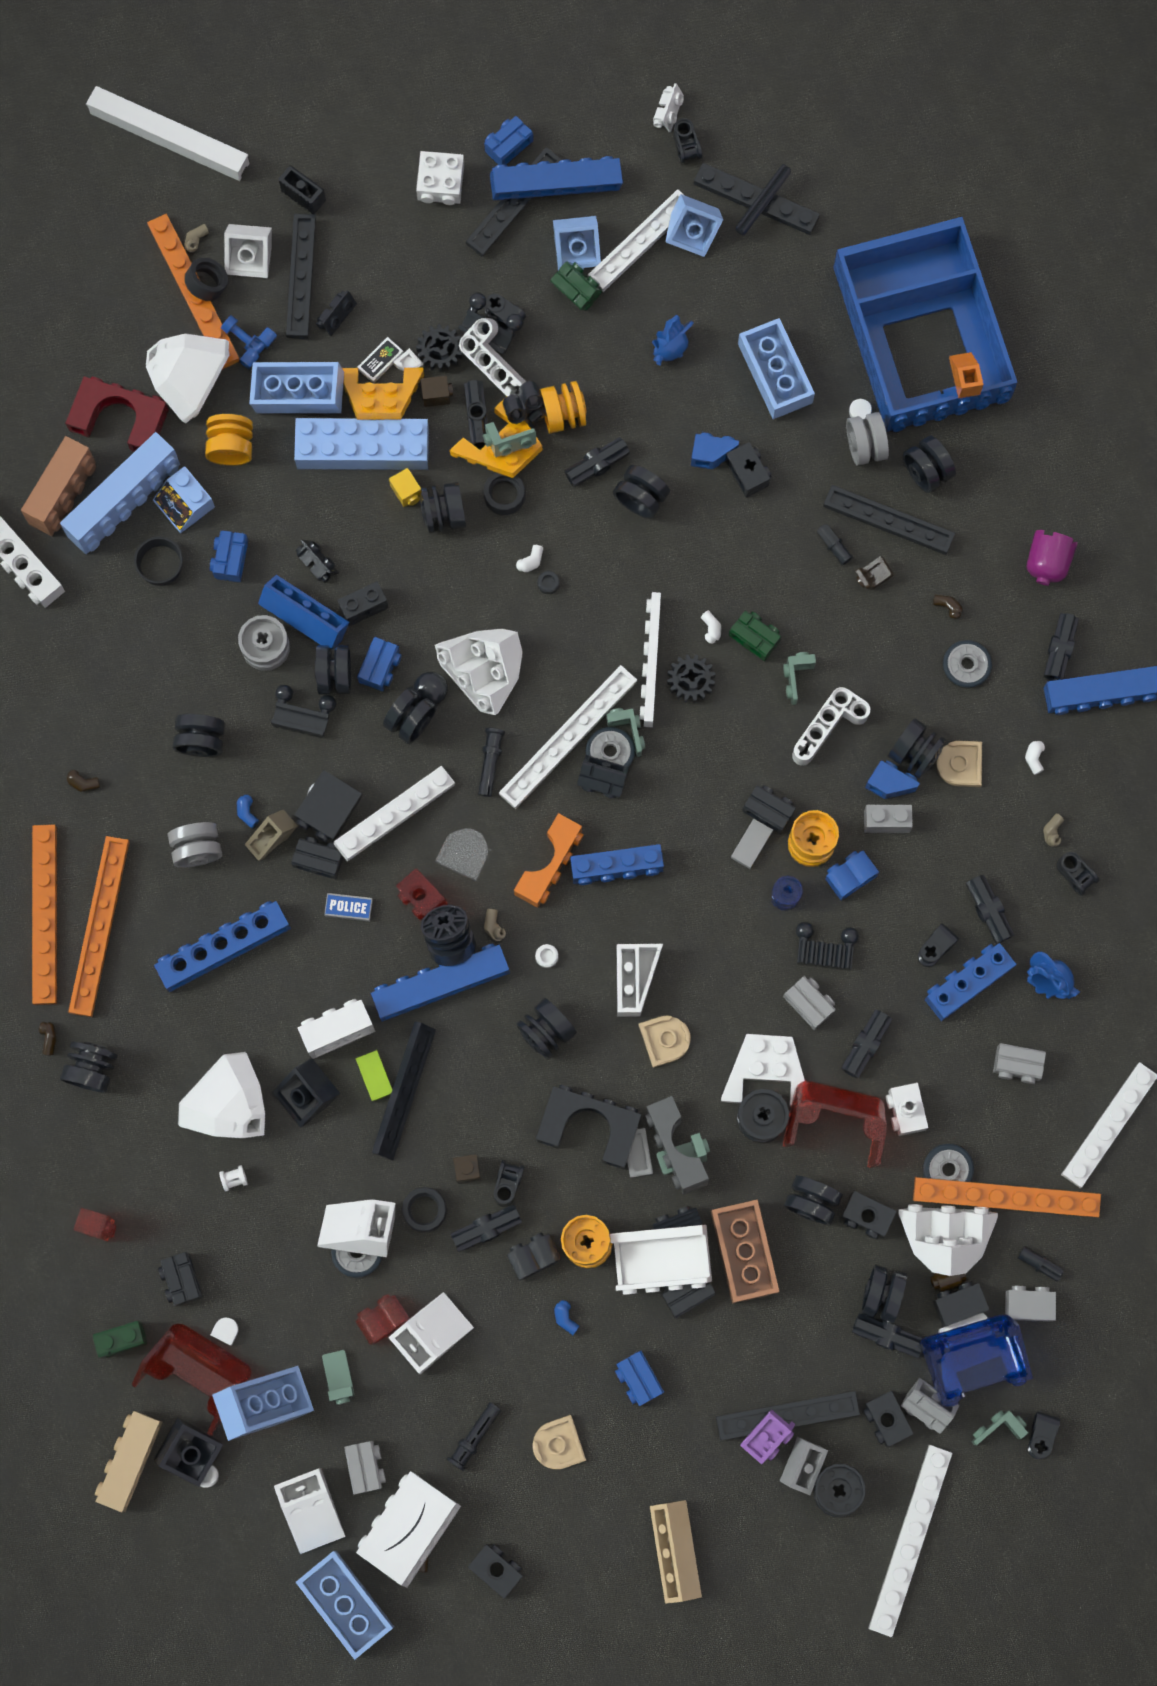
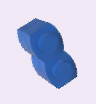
(851, 875)

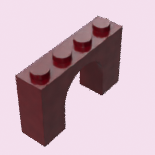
(96, 395)

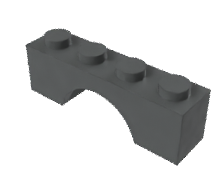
(687, 1171)

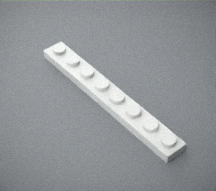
(568, 737)
(910, 1541)

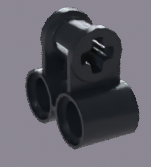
(526, 406)

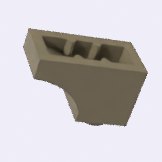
(270, 834)

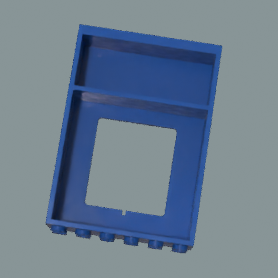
(912, 278)

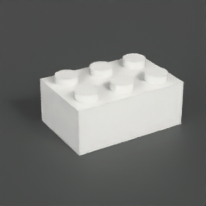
(336, 1028)

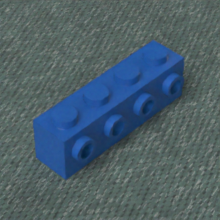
(303, 612)
(616, 864)
(970, 981)

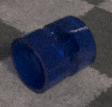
(786, 893)

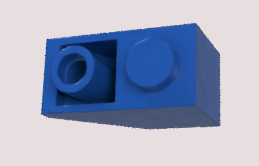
(711, 450)
(890, 782)

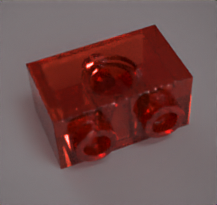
(416, 885)
(95, 1225)

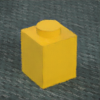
(405, 488)

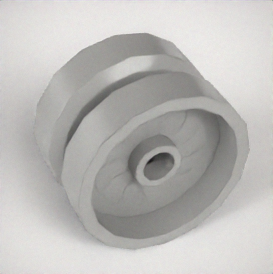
(867, 438)
(260, 655)
(194, 844)

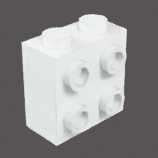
(440, 177)

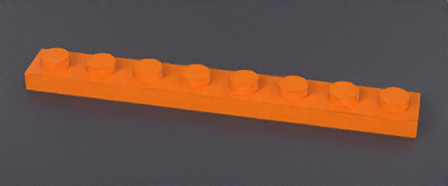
(179, 264)
(44, 915)
(99, 926)
(1006, 1197)

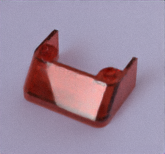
(813, 1096)
(196, 1362)

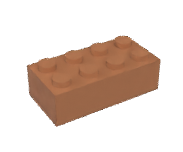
(59, 486)
(744, 1251)

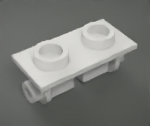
(672, 99)

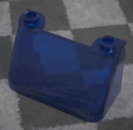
(976, 1357)

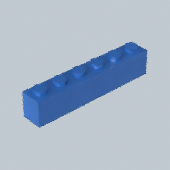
(556, 178)
(1101, 690)
(439, 983)

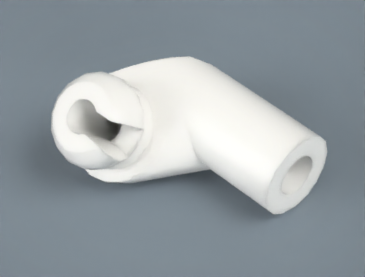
(531, 562)
(714, 627)
(1032, 756)

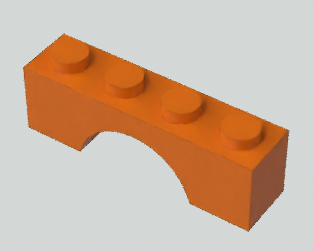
(534, 885)

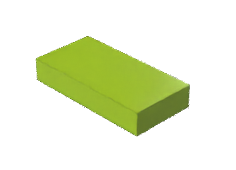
(374, 1075)

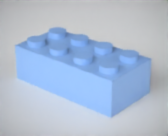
(776, 368)
(297, 387)
(262, 1402)
(345, 1604)

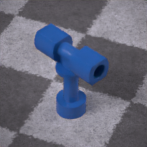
(254, 344)

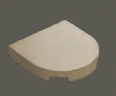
(961, 763)
(665, 1039)
(558, 1444)

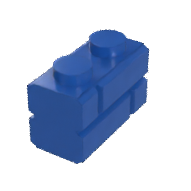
(508, 141)
(229, 556)
(379, 664)
(639, 1379)

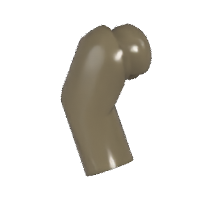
(192, 238)
(1050, 830)
(491, 927)

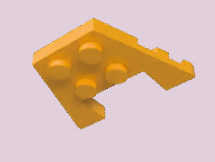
(381, 400)
(506, 465)

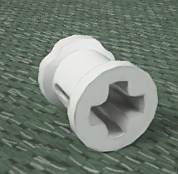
(233, 1178)

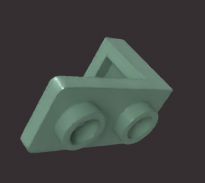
(507, 445)
(799, 662)
(622, 717)
(696, 1148)
(338, 1377)
(1015, 1425)

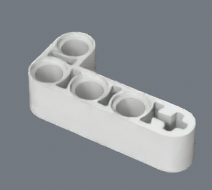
(497, 362)
(825, 728)

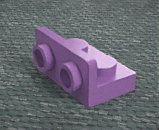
(767, 1436)

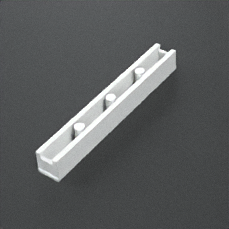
(167, 133)

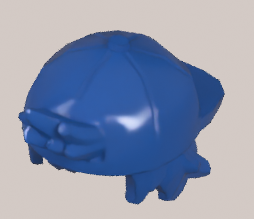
(671, 341)
(1051, 977)

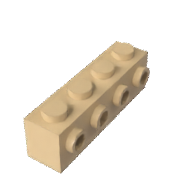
(129, 1461)
(675, 1551)

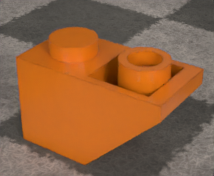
(966, 375)

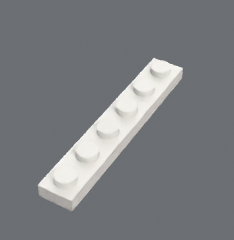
(635, 244)
(649, 668)
(394, 813)
(1109, 1125)

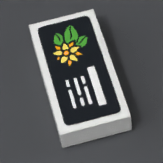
(380, 360)

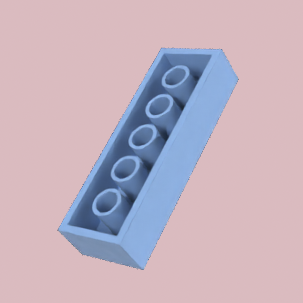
(361, 444)
(121, 493)

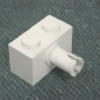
(907, 1109)

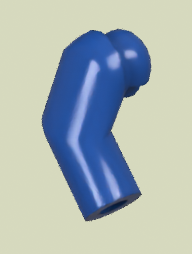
(243, 811)
(562, 1317)

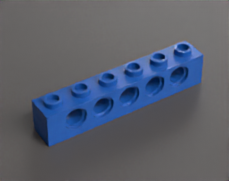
(167, 964)

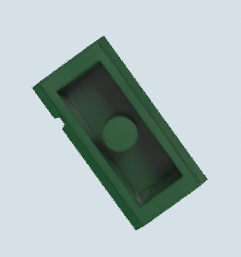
(576, 285)
(755, 635)
(119, 1339)

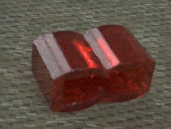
(382, 1319)

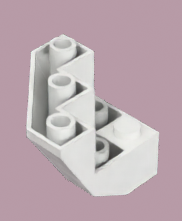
(186, 370)
(483, 665)
(225, 1101)
(948, 1237)

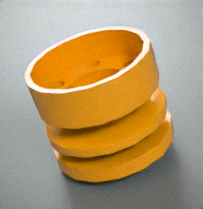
(563, 407)
(229, 439)
(819, 828)
(574, 1236)

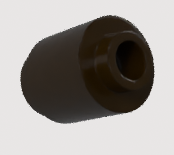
(946, 1282)

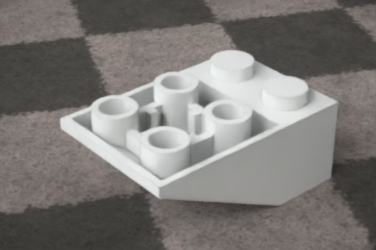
(358, 1227)
(431, 1333)
(309, 1510)

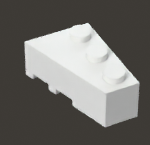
(634, 975)

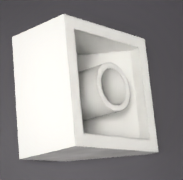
(247, 250)

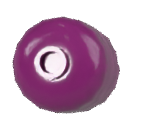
(1050, 557)

